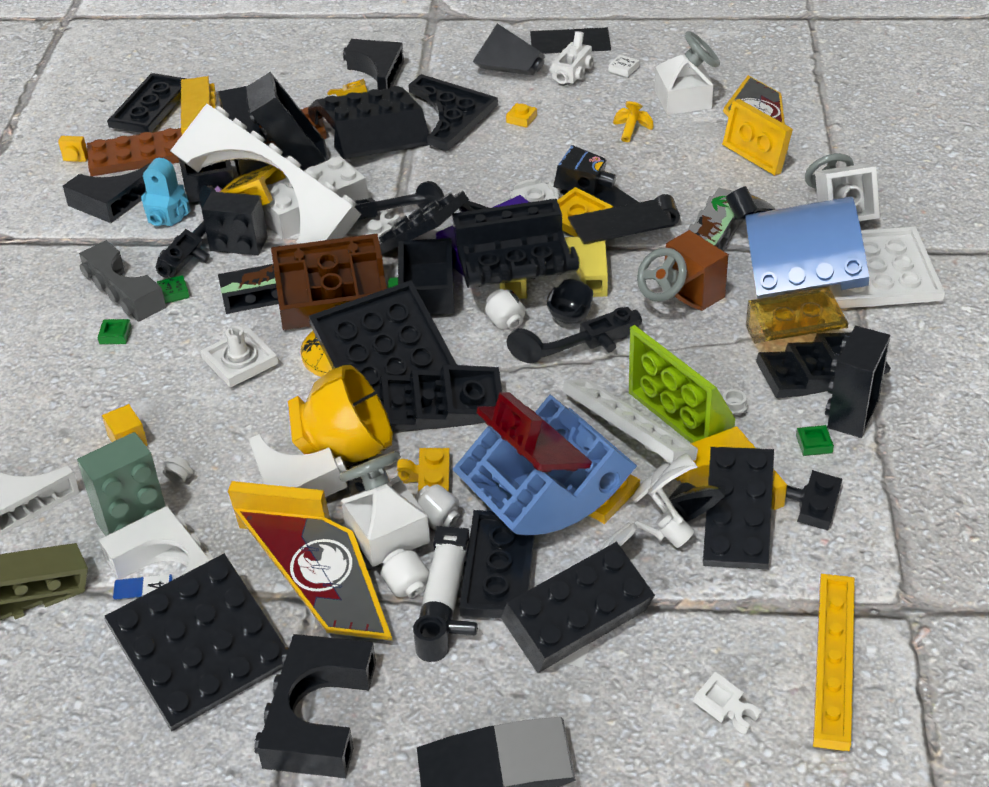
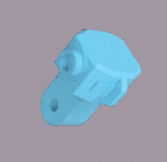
(164, 198)

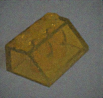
(793, 315)

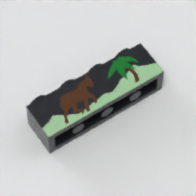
(248, 288)

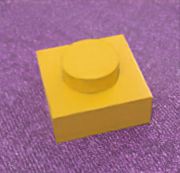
(521, 115)
(73, 148)

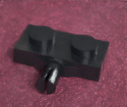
(816, 499)

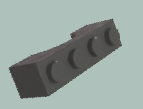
(135, 295)

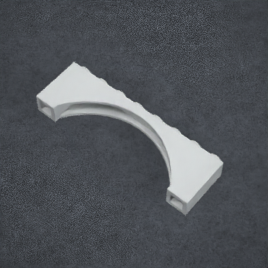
(217, 139)

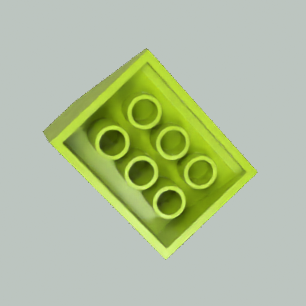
(675, 390)

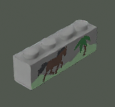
(716, 221)

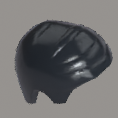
(570, 301)

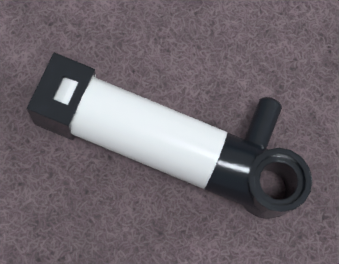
(440, 595)

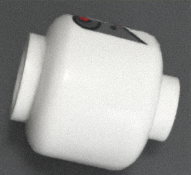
(505, 309)

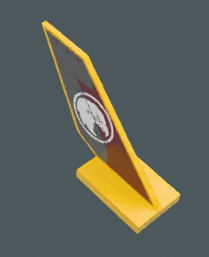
(757, 125)
(313, 555)

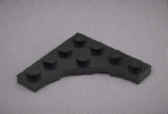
(456, 106)

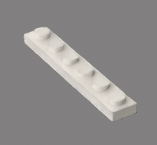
(631, 421)

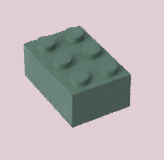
(121, 483)

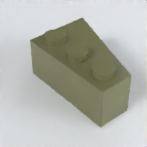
(40, 578)

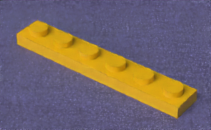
(834, 663)

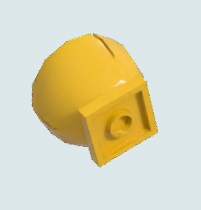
(333, 421)

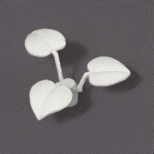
(670, 523)

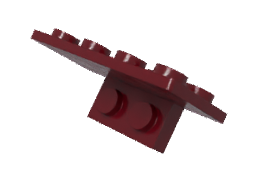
(532, 435)

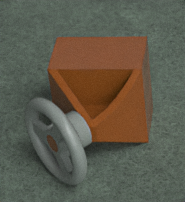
(690, 272)

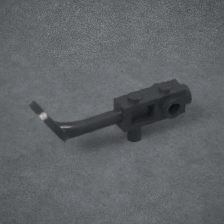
(425, 194)
(185, 245)
(594, 332)

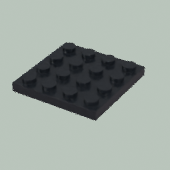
(382, 335)
(197, 641)

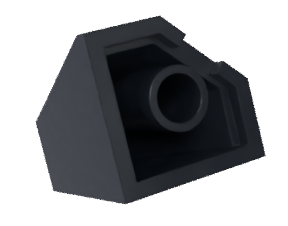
(508, 53)

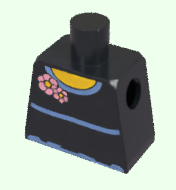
(583, 171)

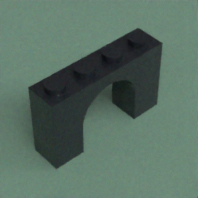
(309, 665)

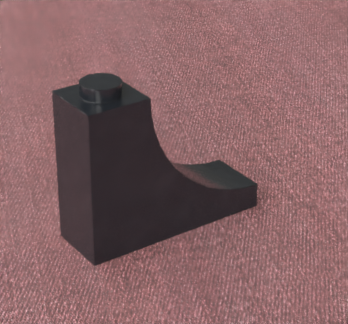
(375, 58)
(105, 196)

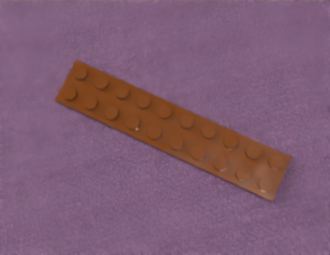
(137, 151)

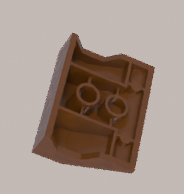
(325, 275)

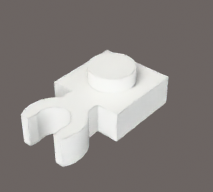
(380, 226)
(723, 699)

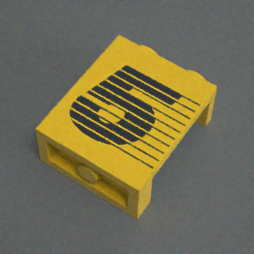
(255, 183)

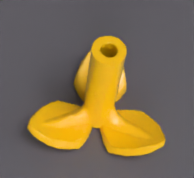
(630, 117)

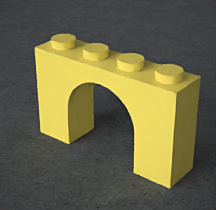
(591, 268)

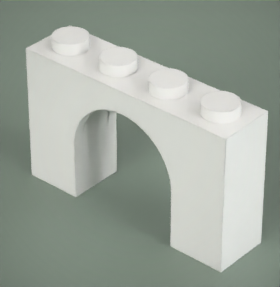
(151, 540)

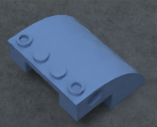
(807, 248)
(537, 500)

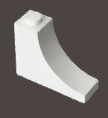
(308, 471)
(30, 496)

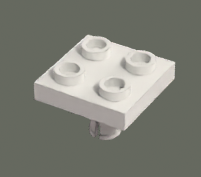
(239, 356)

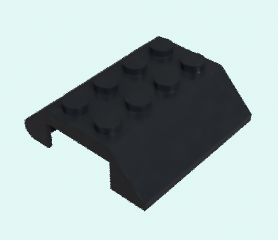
(372, 121)
(512, 243)

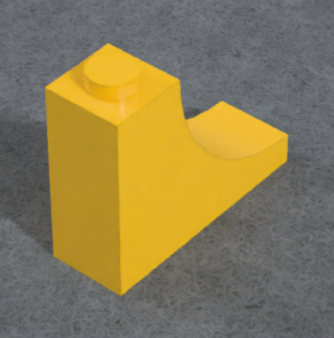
(729, 438)

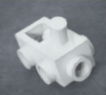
(572, 61)

